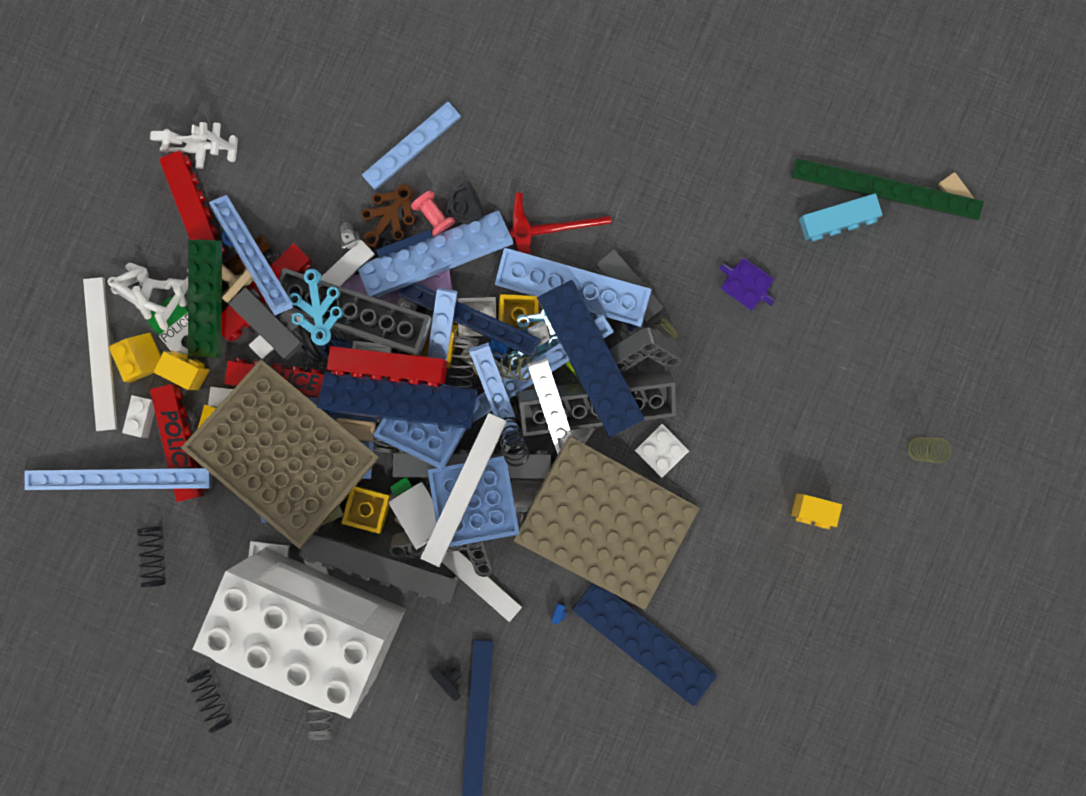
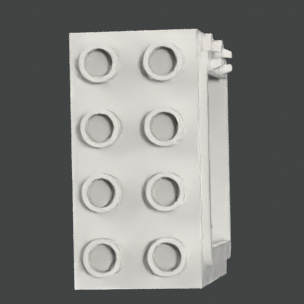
(299, 631)

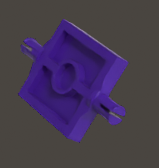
(747, 284)

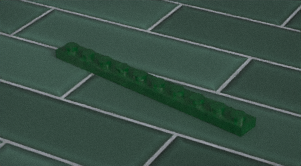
(887, 189)

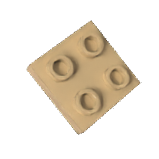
(235, 282)

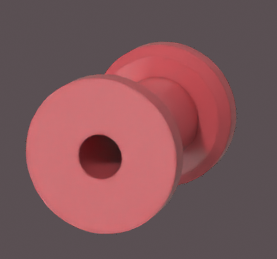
(432, 213)

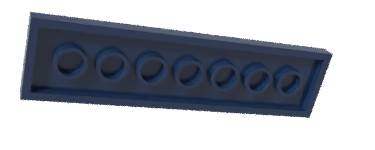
(590, 358)
(398, 400)
(645, 643)

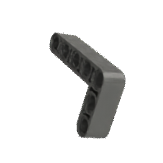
(646, 344)
(479, 552)

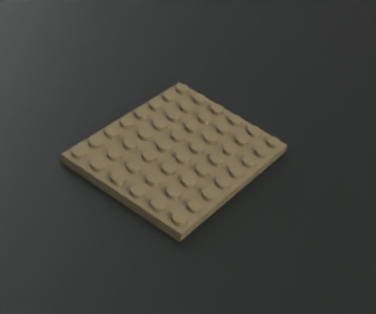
(280, 453)
(606, 523)

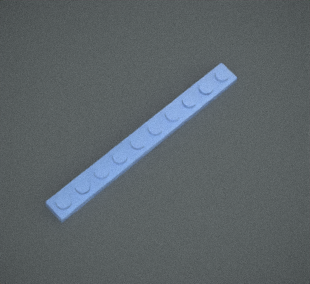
(556, 357)
(118, 479)

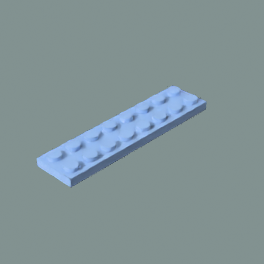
(435, 255)
(599, 292)

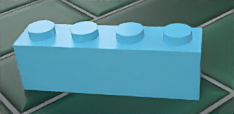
(840, 217)

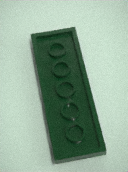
(204, 297)

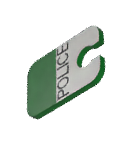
(176, 329)

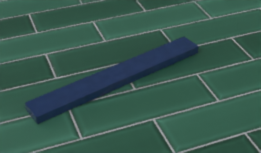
(475, 320)
(477, 718)

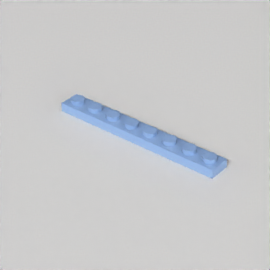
(251, 255)

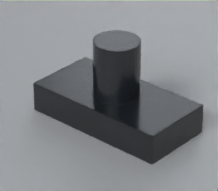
(447, 681)

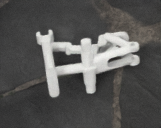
(197, 142)
(141, 297)

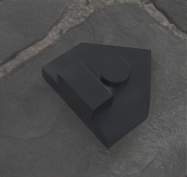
(464, 205)

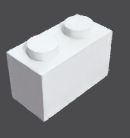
(139, 417)

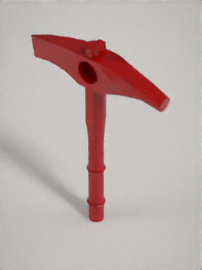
(523, 231)

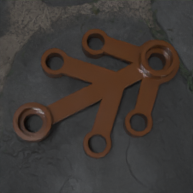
(390, 214)

